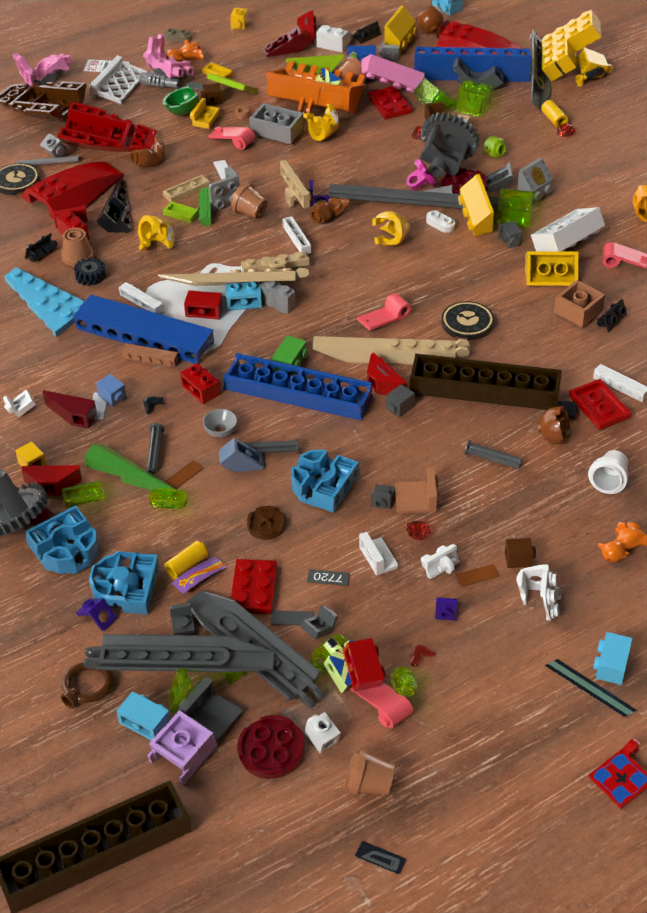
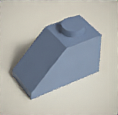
(240, 457)

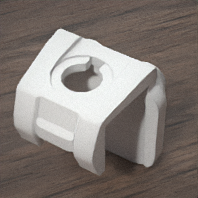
(546, 586)

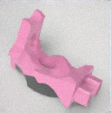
(158, 62)
(46, 70)

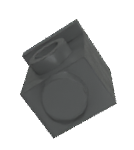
(510, 234)

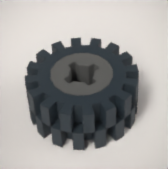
(89, 271)

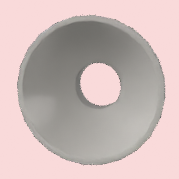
(220, 418)

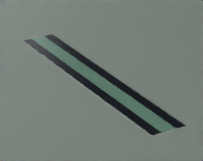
(591, 688)

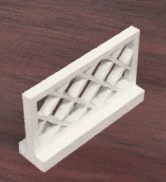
(108, 76)

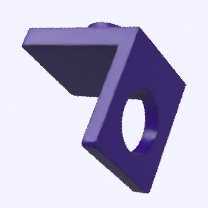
(314, 198)
(93, 608)
(446, 609)

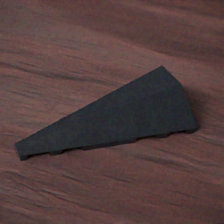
(115, 211)

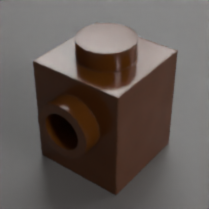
(212, 94)
(519, 552)

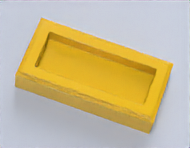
(217, 70)

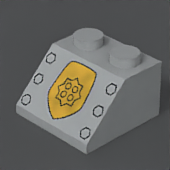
(536, 178)

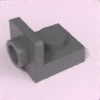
(382, 496)
(182, 619)

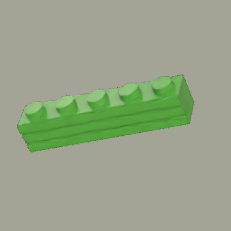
(204, 207)

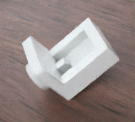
(20, 404)

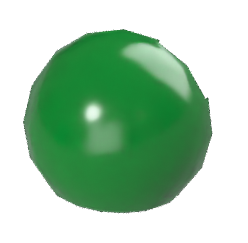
(181, 101)

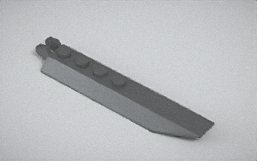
(539, 81)
(177, 651)
(291, 672)

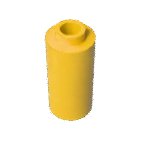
(554, 113)
(186, 559)

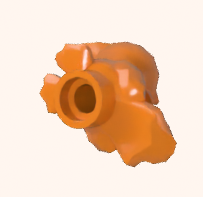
(189, 51)
(627, 538)

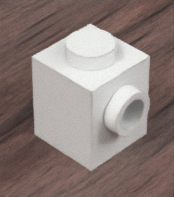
(322, 732)

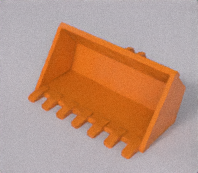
(303, 89)

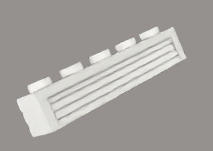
(296, 235)
(140, 298)
(621, 383)

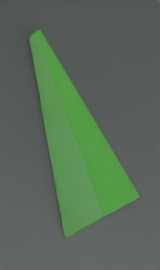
(109, 461)

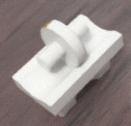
(441, 561)

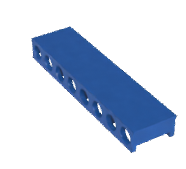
(440, 66)
(143, 326)
(298, 389)

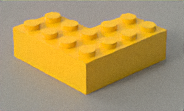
(566, 41)

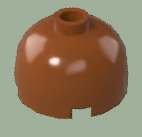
(429, 19)
(554, 425)

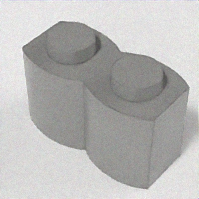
(278, 296)

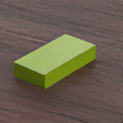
(181, 212)

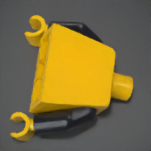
(591, 65)

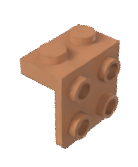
(418, 495)

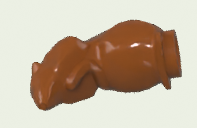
(149, 157)
(323, 211)

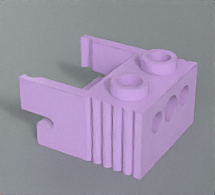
(183, 744)

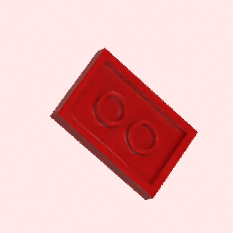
(389, 102)
(599, 404)
(254, 585)

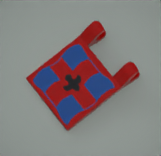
(621, 776)

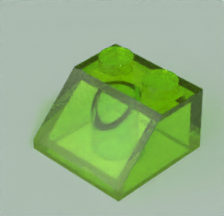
(430, 93)
(472, 98)
(515, 206)

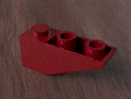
(287, 44)
(72, 409)

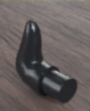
(152, 400)

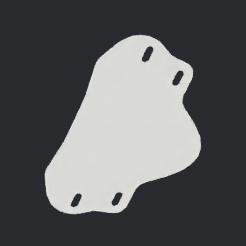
(174, 295)

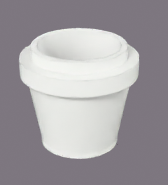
(609, 472)

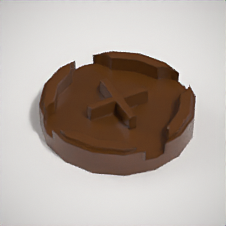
(266, 522)

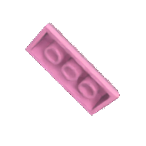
(390, 72)

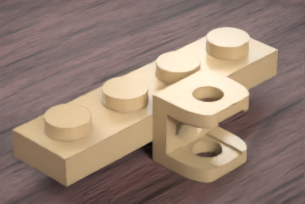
(296, 188)
(282, 261)

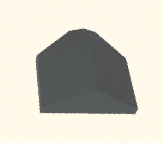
(500, 178)

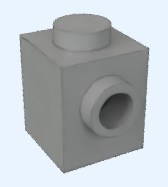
(53, 146)

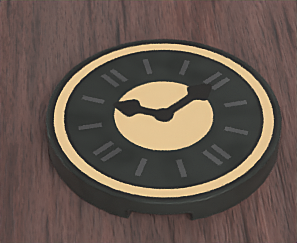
(17, 178)
(467, 320)

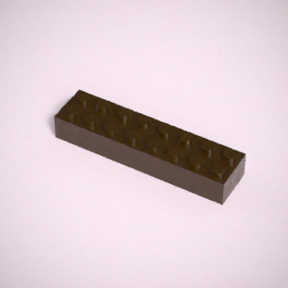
(485, 381)
(92, 846)

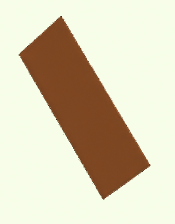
(184, 474)
(477, 575)

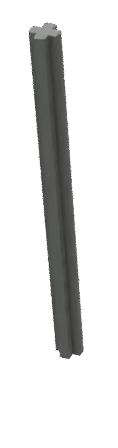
(400, 196)

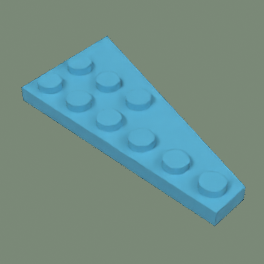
(45, 300)

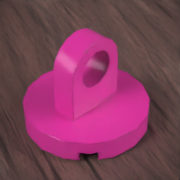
(422, 174)

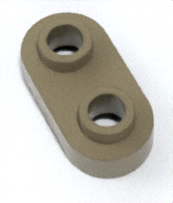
(177, 35)

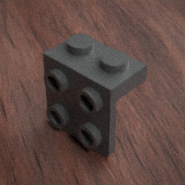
(210, 709)

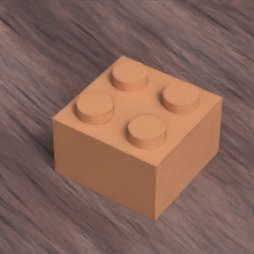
(579, 303)

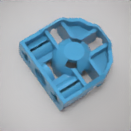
(324, 494)
(52, 546)
(126, 580)

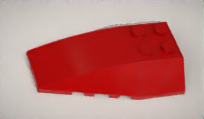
(469, 36)
(97, 130)
(73, 186)

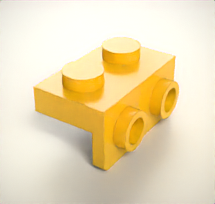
(203, 115)

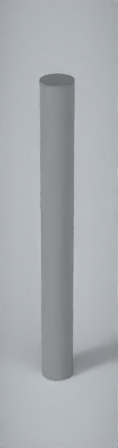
(45, 161)

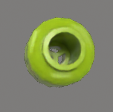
(494, 147)

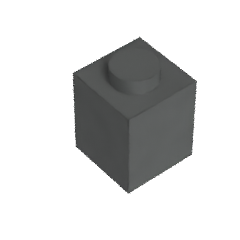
(400, 401)

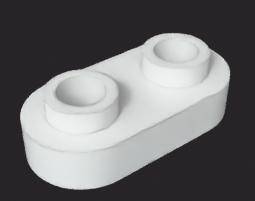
(440, 221)

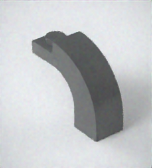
(491, 77)

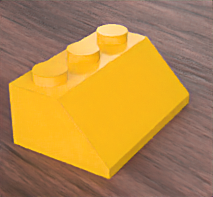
(400, 29)
(476, 206)
(551, 268)

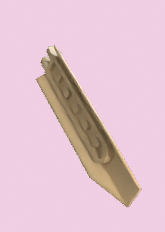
(285, 276)
(392, 350)

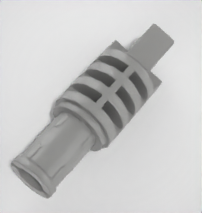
(158, 80)

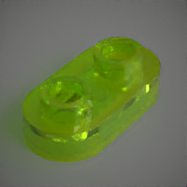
(167, 498)
(321, 652)
(403, 681)

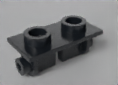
(367, 32)
(35, 252)
(612, 316)

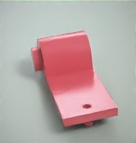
(240, 135)
(614, 253)
(394, 310)
(391, 706)

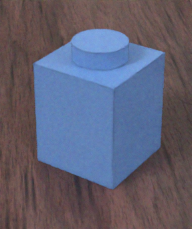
(111, 390)

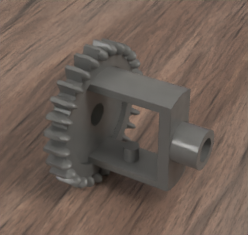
(446, 139)
(19, 505)

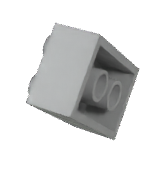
(277, 123)

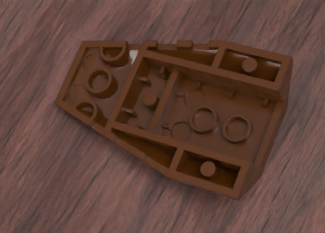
(43, 101)

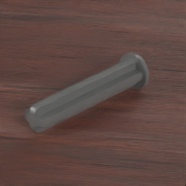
(276, 446)
(154, 447)
(492, 455)

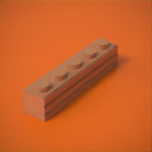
(150, 355)

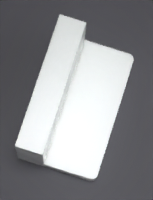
(377, 554)

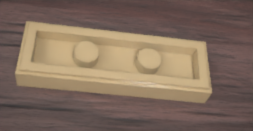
(186, 188)

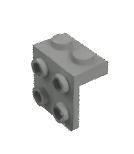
(223, 190)

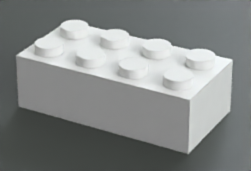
(568, 230)

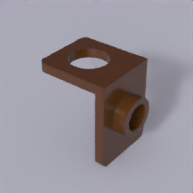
(434, 108)

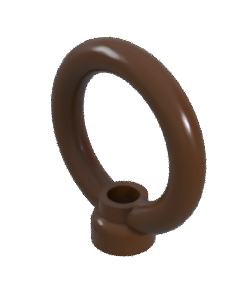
(72, 696)

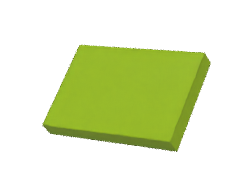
(232, 83)

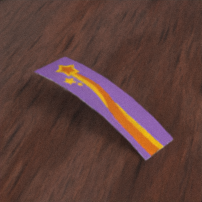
(198, 573)

